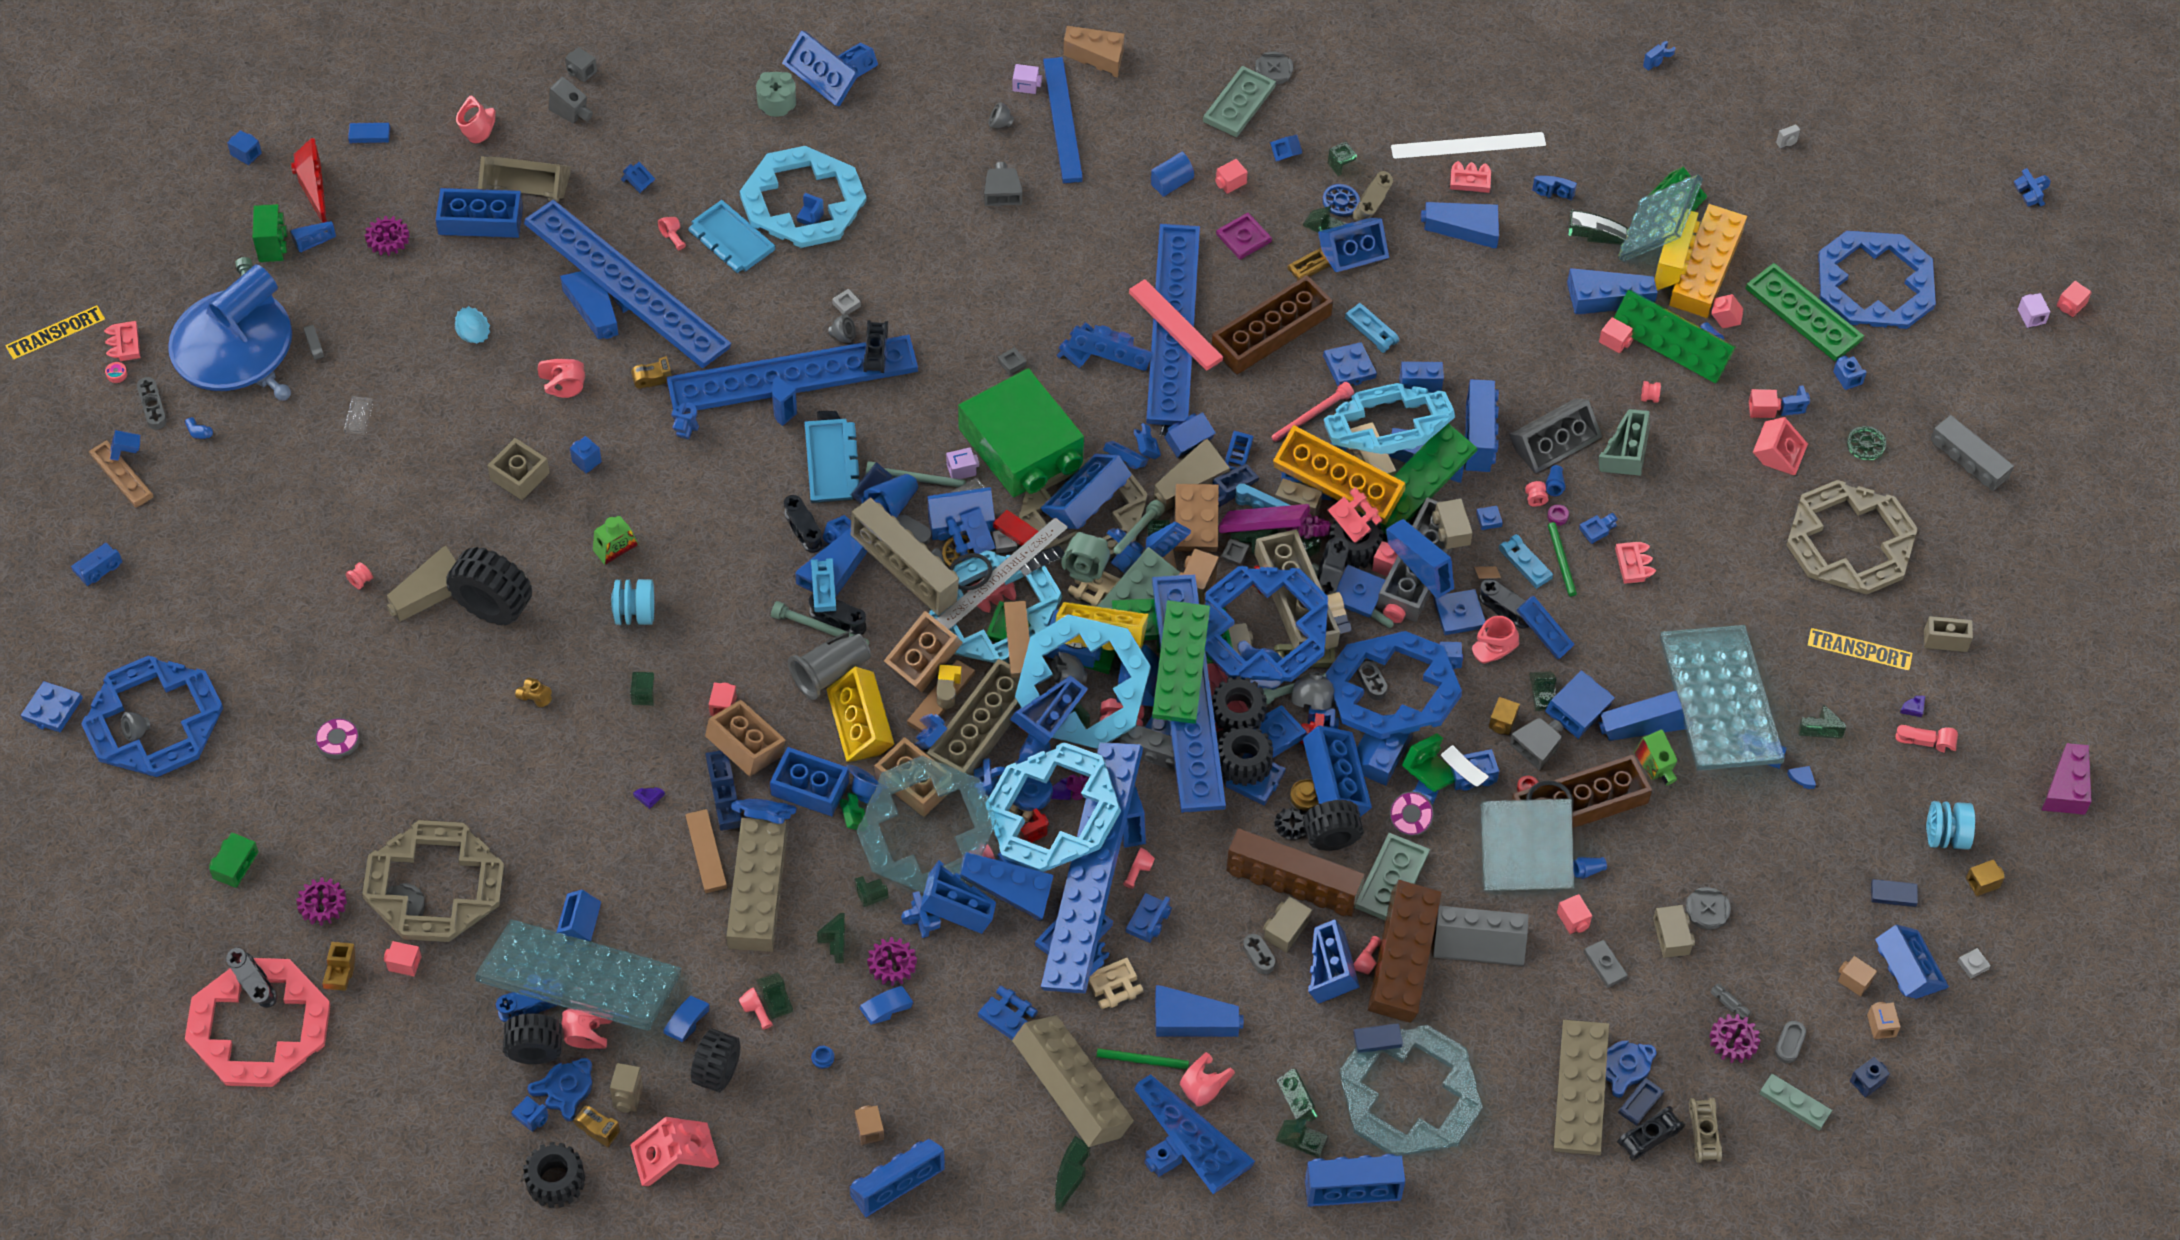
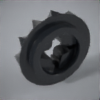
(1283, 826)

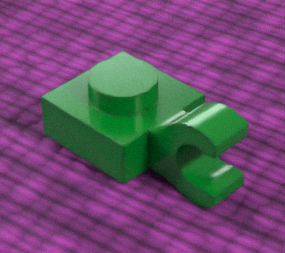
(852, 813)

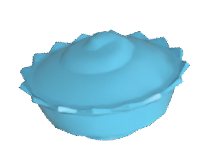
(471, 325)

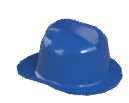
(863, 783)

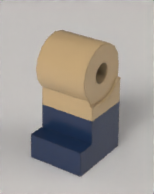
(1336, 605)

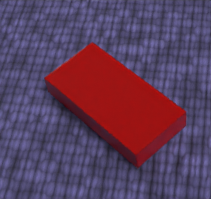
(1014, 527)

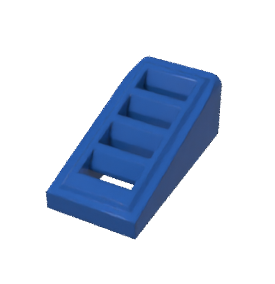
(312, 235)
(1241, 438)
(1165, 539)

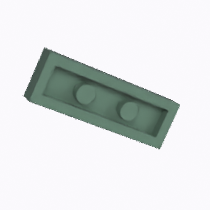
(1795, 1102)

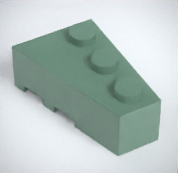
(1628, 446)

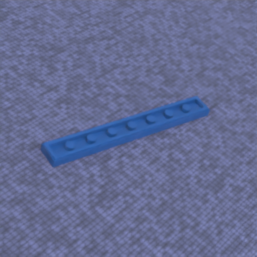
(1062, 120)

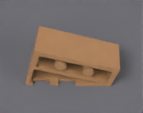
(1095, 47)

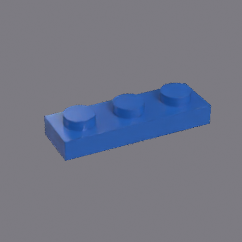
(1545, 627)

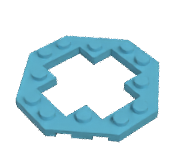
(823, 167)
(1365, 440)
(1039, 616)
(1094, 635)
(1065, 847)

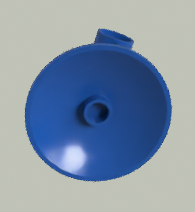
(232, 335)

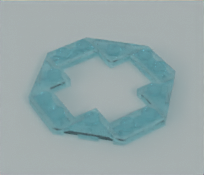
(882, 807)
(1422, 1135)

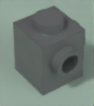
(581, 64)

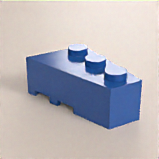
(1049, 711)
(956, 901)
(1332, 963)

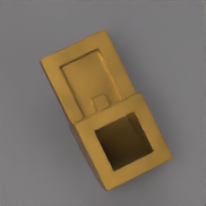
(339, 966)

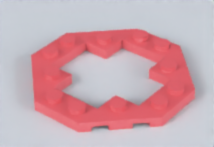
(288, 1054)

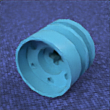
(633, 602)
(1953, 825)

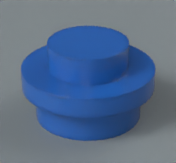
(822, 1057)

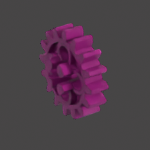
(382, 242)
(1312, 527)
(312, 910)
(897, 950)
(1746, 1035)

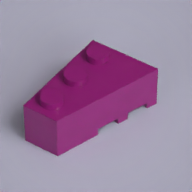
(2071, 782)

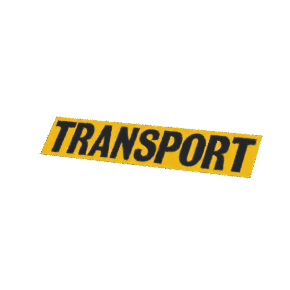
(55, 332)
(1860, 649)

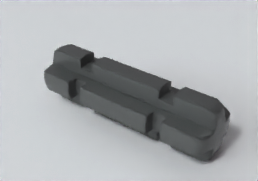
(1730, 1001)

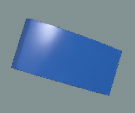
(1549, 184)
(883, 1005)
(685, 1018)

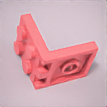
(675, 1143)

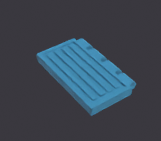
(731, 237)
(830, 461)

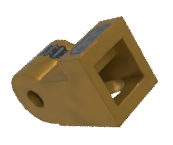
(651, 374)
(597, 1125)

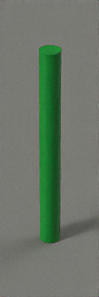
(1562, 559)
(1143, 1059)

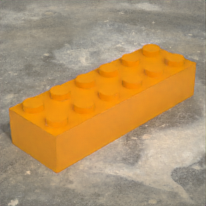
(1709, 260)
(1337, 472)

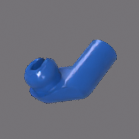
(198, 431)

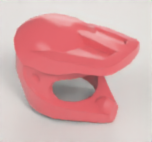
(479, 126)
(565, 372)
(1497, 641)
(579, 1026)
(1203, 1087)

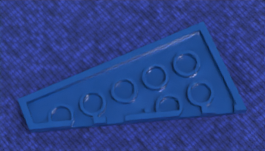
(1205, 1148)

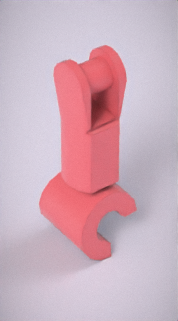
(1945, 737)

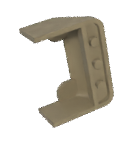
(524, 176)

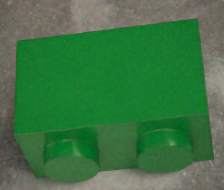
(233, 860)

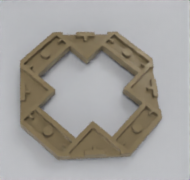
(1125, 517)
(1841, 572)
(464, 911)

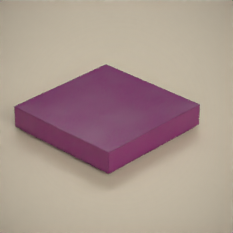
(1243, 236)

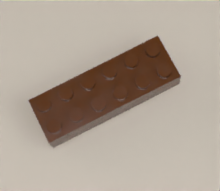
(1272, 324)
(1599, 790)
(1294, 872)
(1404, 951)

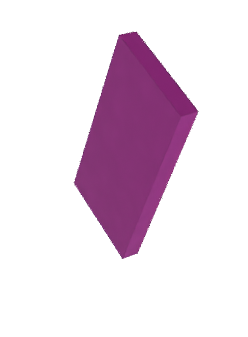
(1264, 518)

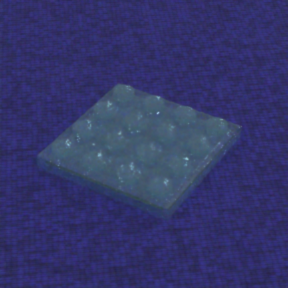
(1660, 218)
(1527, 844)

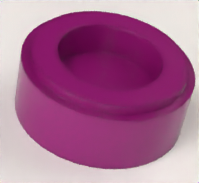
(1558, 514)

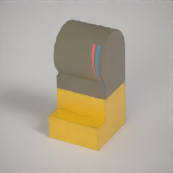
(947, 678)

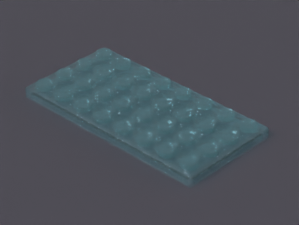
(1721, 697)
(578, 974)

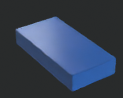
(369, 132)

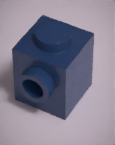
(1870, 1077)

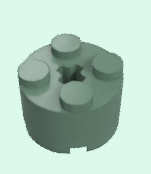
(776, 93)
(1086, 557)

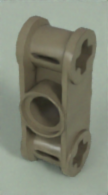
(1373, 196)
(1706, 1144)

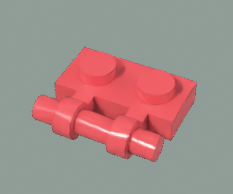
(1349, 518)

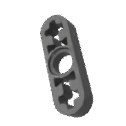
(145, 398)
(1367, 681)

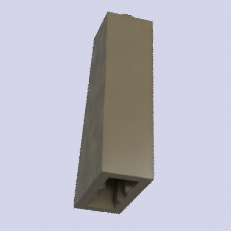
(1196, 468)
(422, 587)

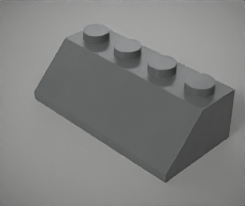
(1556, 434)
(1480, 935)

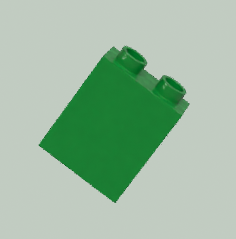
(1021, 433)

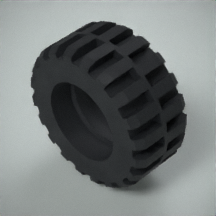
(489, 586)

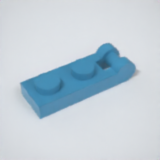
(1371, 327)
(1255, 498)
(1526, 561)
(823, 585)

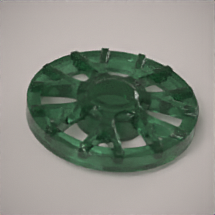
(1866, 443)

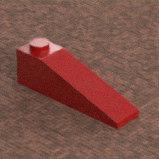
(309, 175)

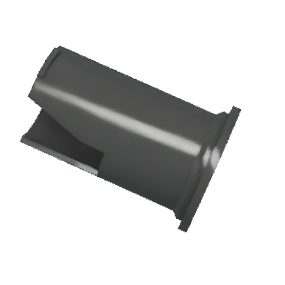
(828, 663)

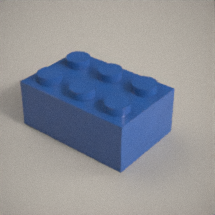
(809, 781)

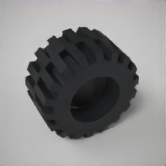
(1359, 553)
(1238, 691)
(1245, 741)
(1333, 825)
(532, 1039)
(715, 1060)
(559, 1191)

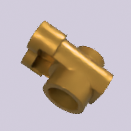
(534, 691)

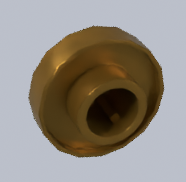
(1304, 795)

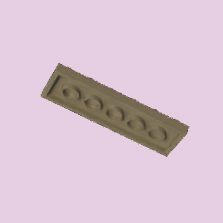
(1581, 1087)

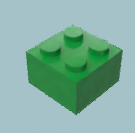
(269, 233)

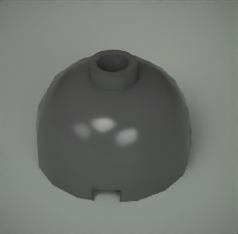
(1067, 665)
(1313, 691)

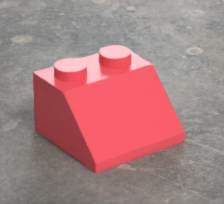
(1780, 446)

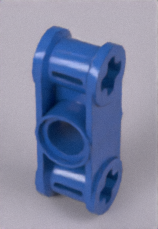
(519, 1005)

